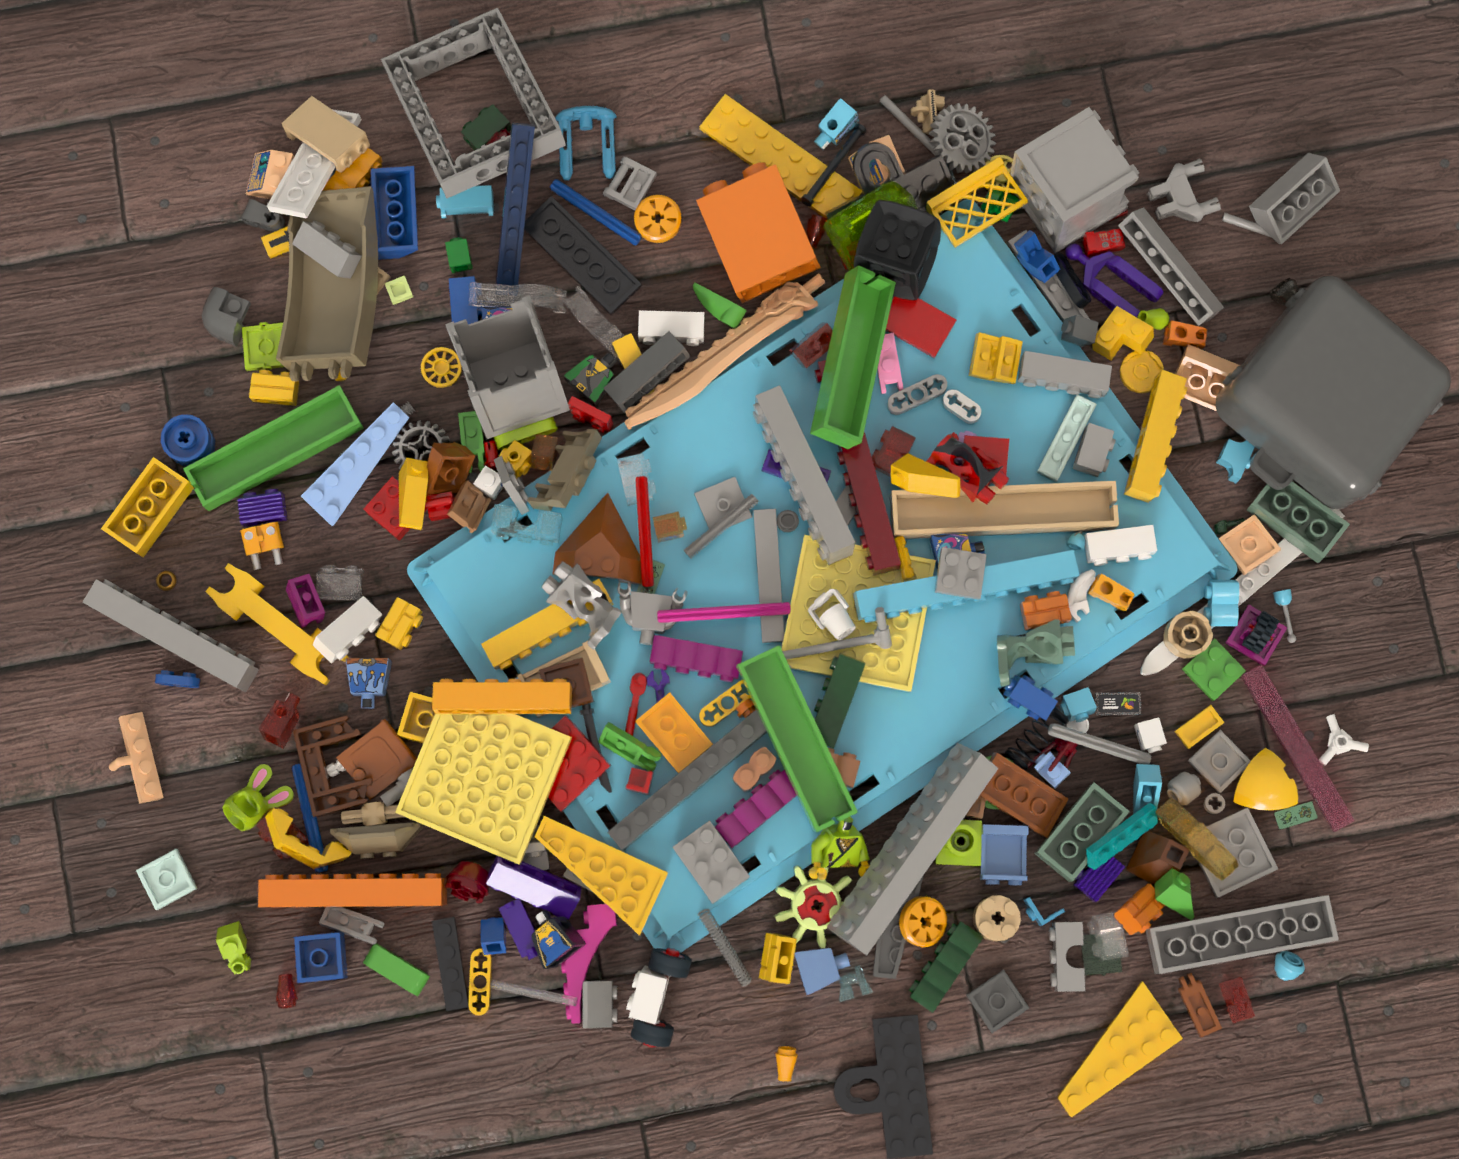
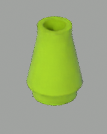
(1156, 318)

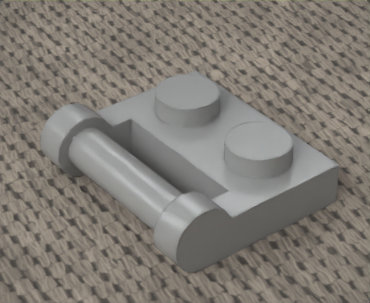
(635, 187)

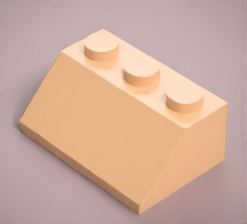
(1204, 375)

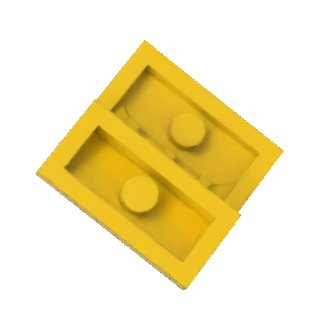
(995, 358)

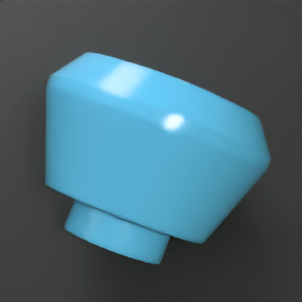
(1288, 965)

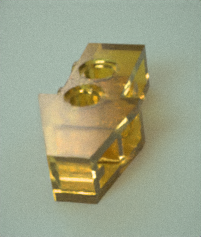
(1197, 838)

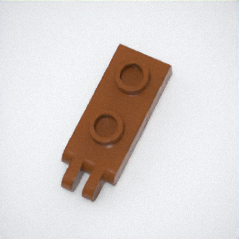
(1198, 1006)

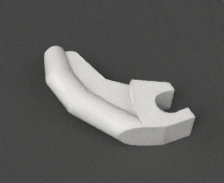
(1077, 594)

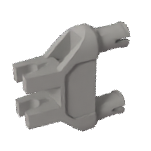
(1180, 195)

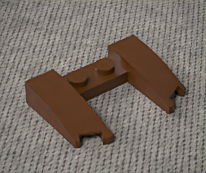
(309, 746)

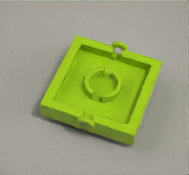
(261, 346)

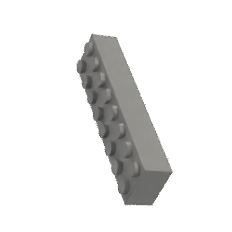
(803, 475)
(166, 632)
(1241, 934)

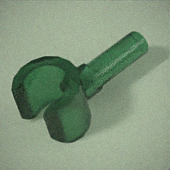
(1222, 526)

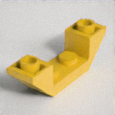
(278, 824)

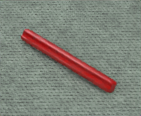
(644, 531)

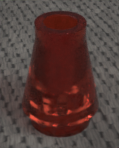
(815, 229)
(286, 993)

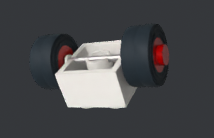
(648, 999)

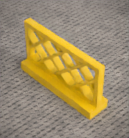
(963, 190)

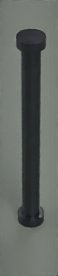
(859, 130)

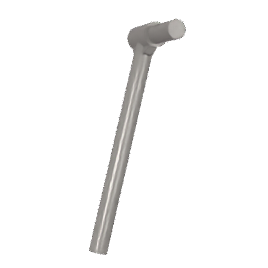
(880, 637)

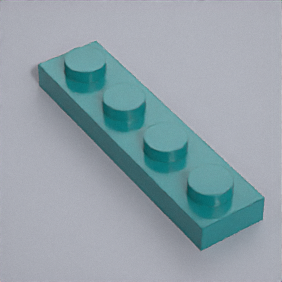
(1121, 836)

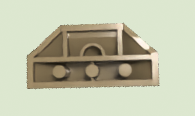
(377, 838)

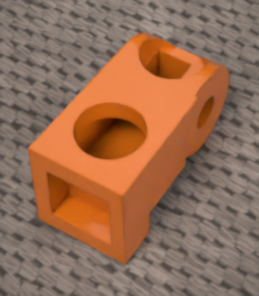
(1184, 334)

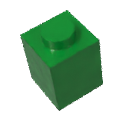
(458, 255)

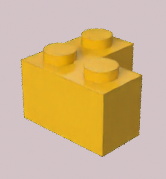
(1122, 329)

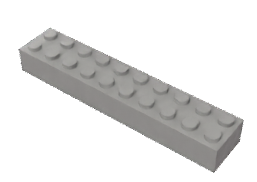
(912, 848)

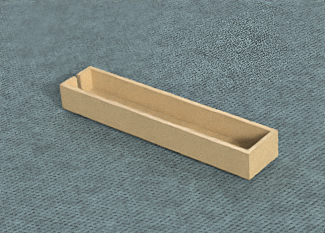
(1011, 511)

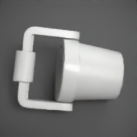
(835, 618)

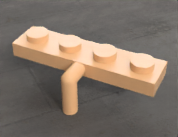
(139, 758)

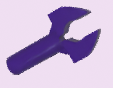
(659, 689)

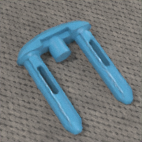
(585, 115)

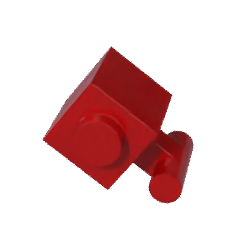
(439, 505)

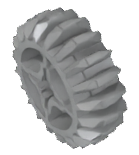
(424, 432)

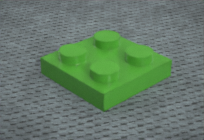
(1213, 670)

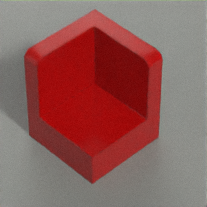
(640, 781)

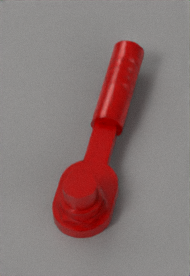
(637, 688)

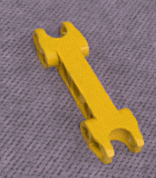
(245, 599)

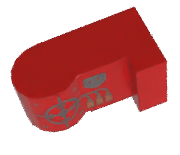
(1103, 242)

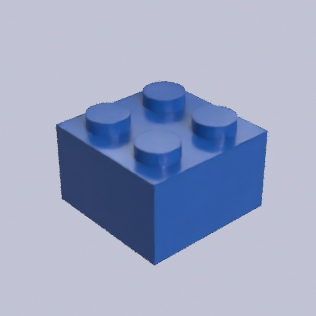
(320, 957)

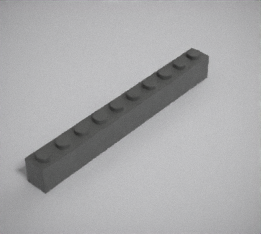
(688, 781)

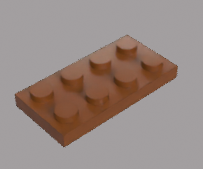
(1023, 796)

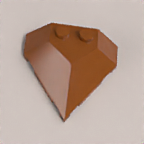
(602, 546)

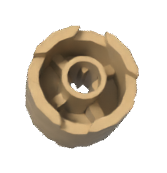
(1199, 631)
(1007, 910)

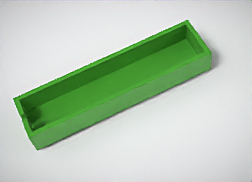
(853, 358)
(273, 448)
(796, 738)

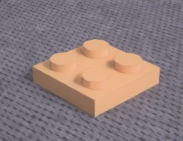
(1249, 544)

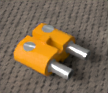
(262, 539)

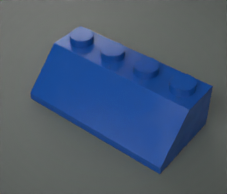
(395, 211)

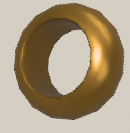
(173, 583)

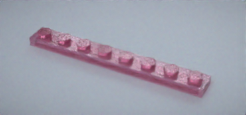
(1297, 748)

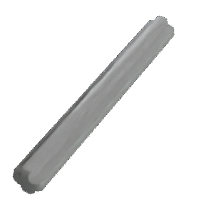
(1099, 744)

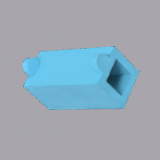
(471, 201)

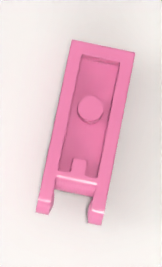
(888, 365)

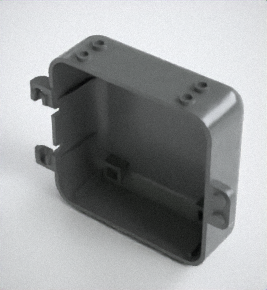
(1332, 394)

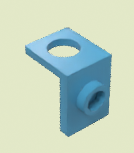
(1034, 914)

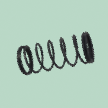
(1058, 715)

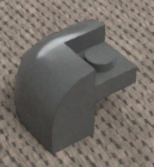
(224, 315)

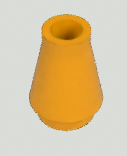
(786, 1060)

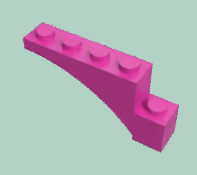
(600, 920)

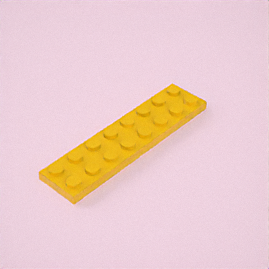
(759, 142)

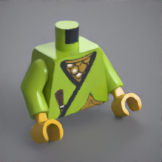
(838, 847)

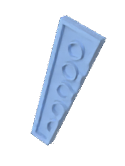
(344, 478)

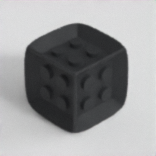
(899, 246)

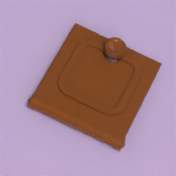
(380, 755)

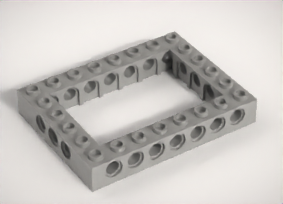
(445, 50)

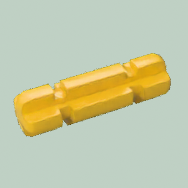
(906, 572)

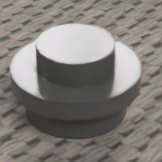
(787, 521)

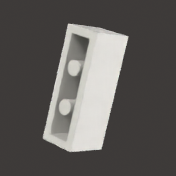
(685, 326)
(1120, 545)
(347, 630)

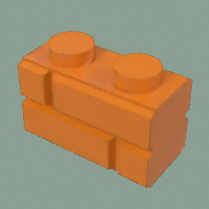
(1044, 610)
(1139, 910)

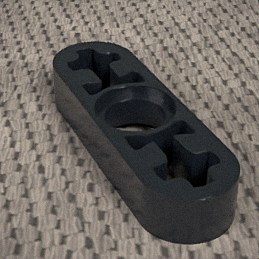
(1071, 282)

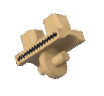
(926, 109)

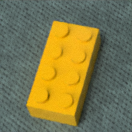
(148, 507)
(416, 718)

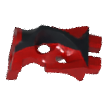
(979, 475)

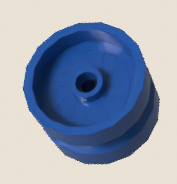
(179, 431)

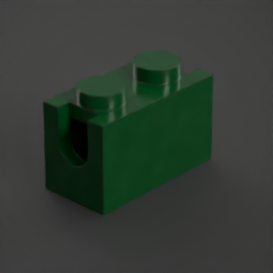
(484, 126)

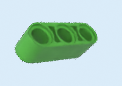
(396, 969)

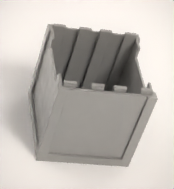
(1073, 179)
(508, 369)

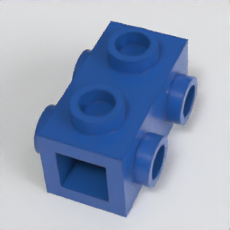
(1024, 693)

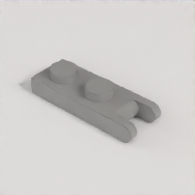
(350, 923)

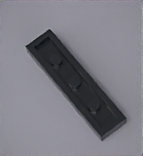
(450, 963)

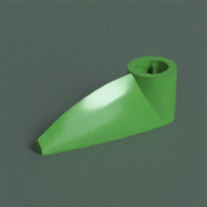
(720, 307)

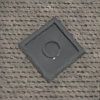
(997, 1001)

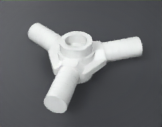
(1339, 742)

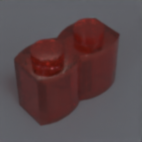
(895, 446)

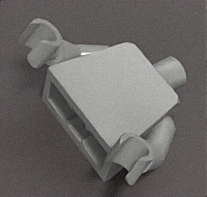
(642, 608)

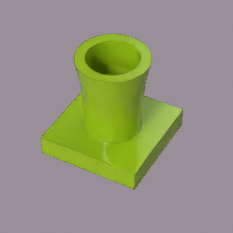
(964, 855)

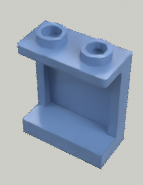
(1003, 854)

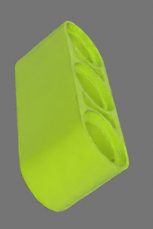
(526, 433)

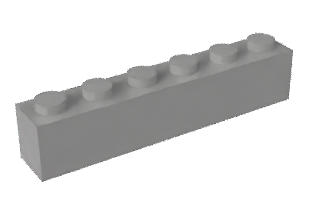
(1171, 266)

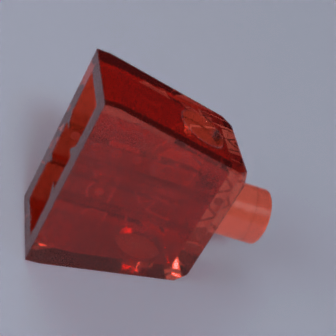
(277, 728)

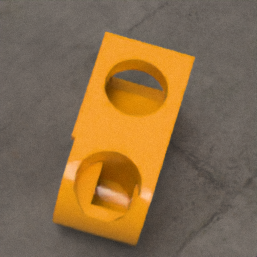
(1111, 592)

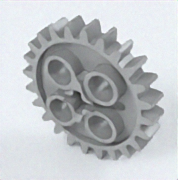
(962, 138)

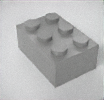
(711, 862)

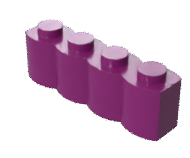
(695, 657)
(757, 809)

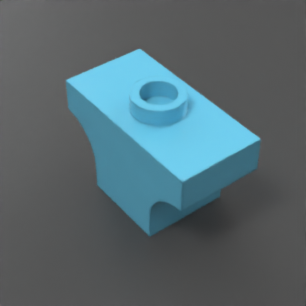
(1235, 458)

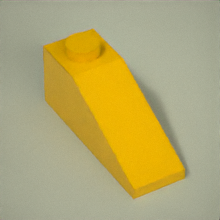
(922, 477)
(412, 493)

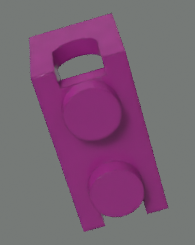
(305, 600)

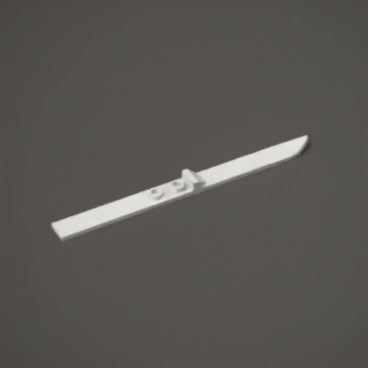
(1161, 657)

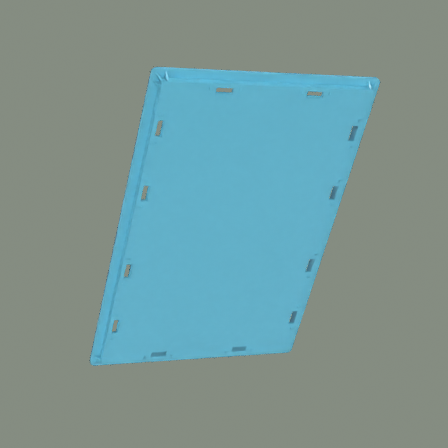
(899, 736)

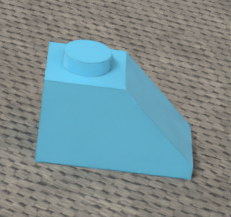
(1146, 786)

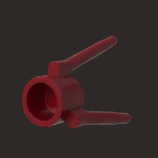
(1063, 747)

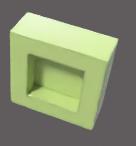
(398, 290)

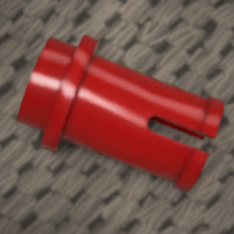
(491, 454)

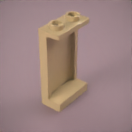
(326, 133)
(595, 670)

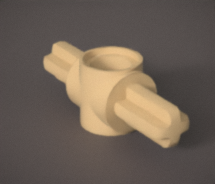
(371, 814)

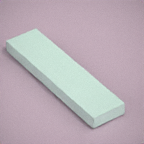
(1066, 438)

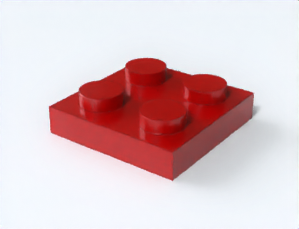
(584, 412)

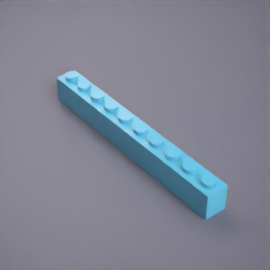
(997, 581)

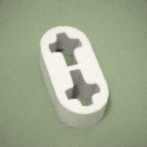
(958, 410)

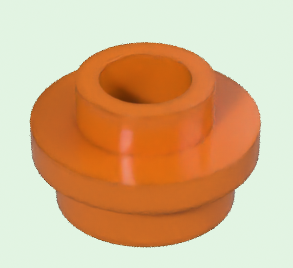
(745, 708)

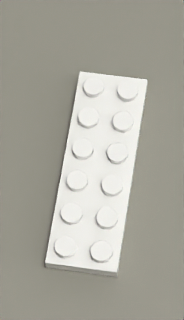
(305, 179)

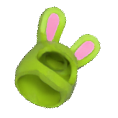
(248, 806)

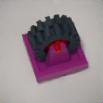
(1256, 635)

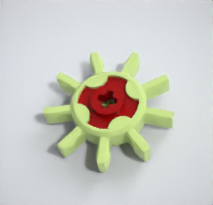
(803, 899)

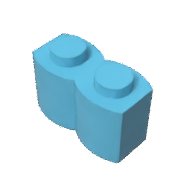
(1222, 602)

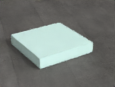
(166, 879)

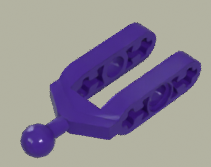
(1121, 269)

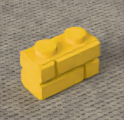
(273, 388)
(399, 624)
(777, 958)

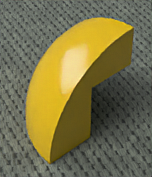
(1266, 784)

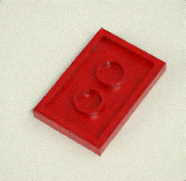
(919, 324)

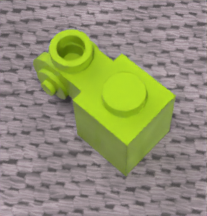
(232, 946)

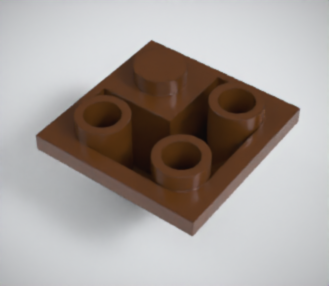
(1155, 857)

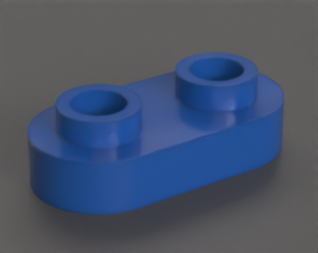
(169, 679)

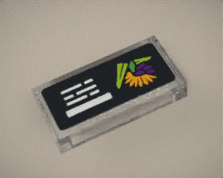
(1118, 703)

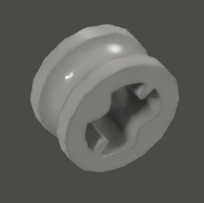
(1219, 799)

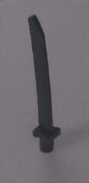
(587, 713)

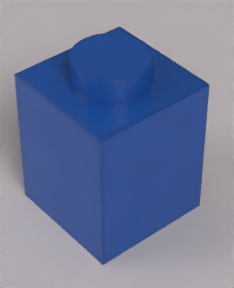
(493, 936)

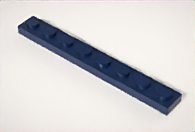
(515, 203)

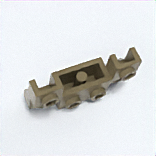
(570, 470)

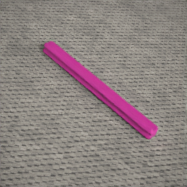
(723, 612)

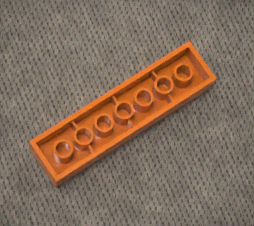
(348, 892)

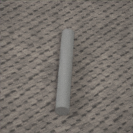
(1244, 224)

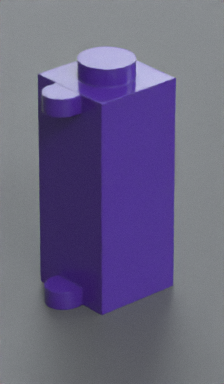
(520, 927)

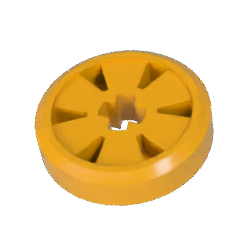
(649, 209)
(935, 919)

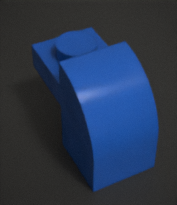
(1034, 258)

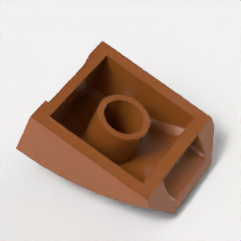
(448, 467)

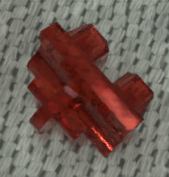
(1237, 999)

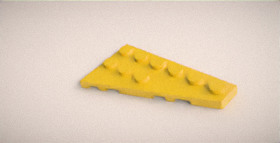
(614, 876)
(1127, 1045)

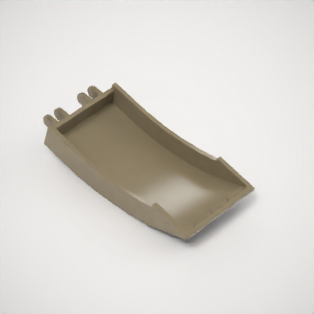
(328, 315)

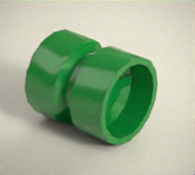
(999, 196)

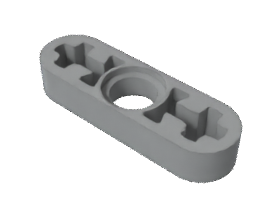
(914, 403)

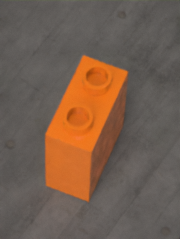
(757, 231)

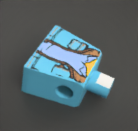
(841, 117)

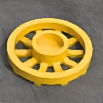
(441, 367)

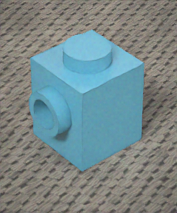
(1078, 705)

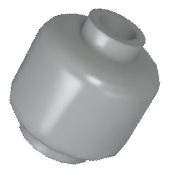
(1184, 788)

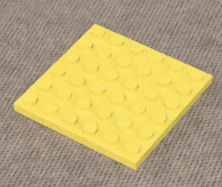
(883, 667)
(484, 779)

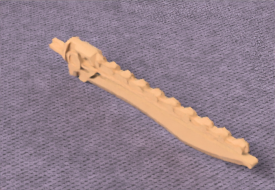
(775, 312)

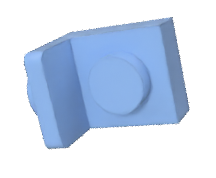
(1054, 777)

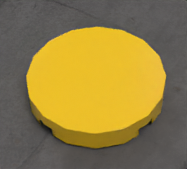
(1140, 370)

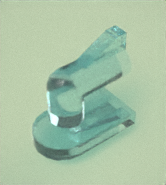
(846, 980)

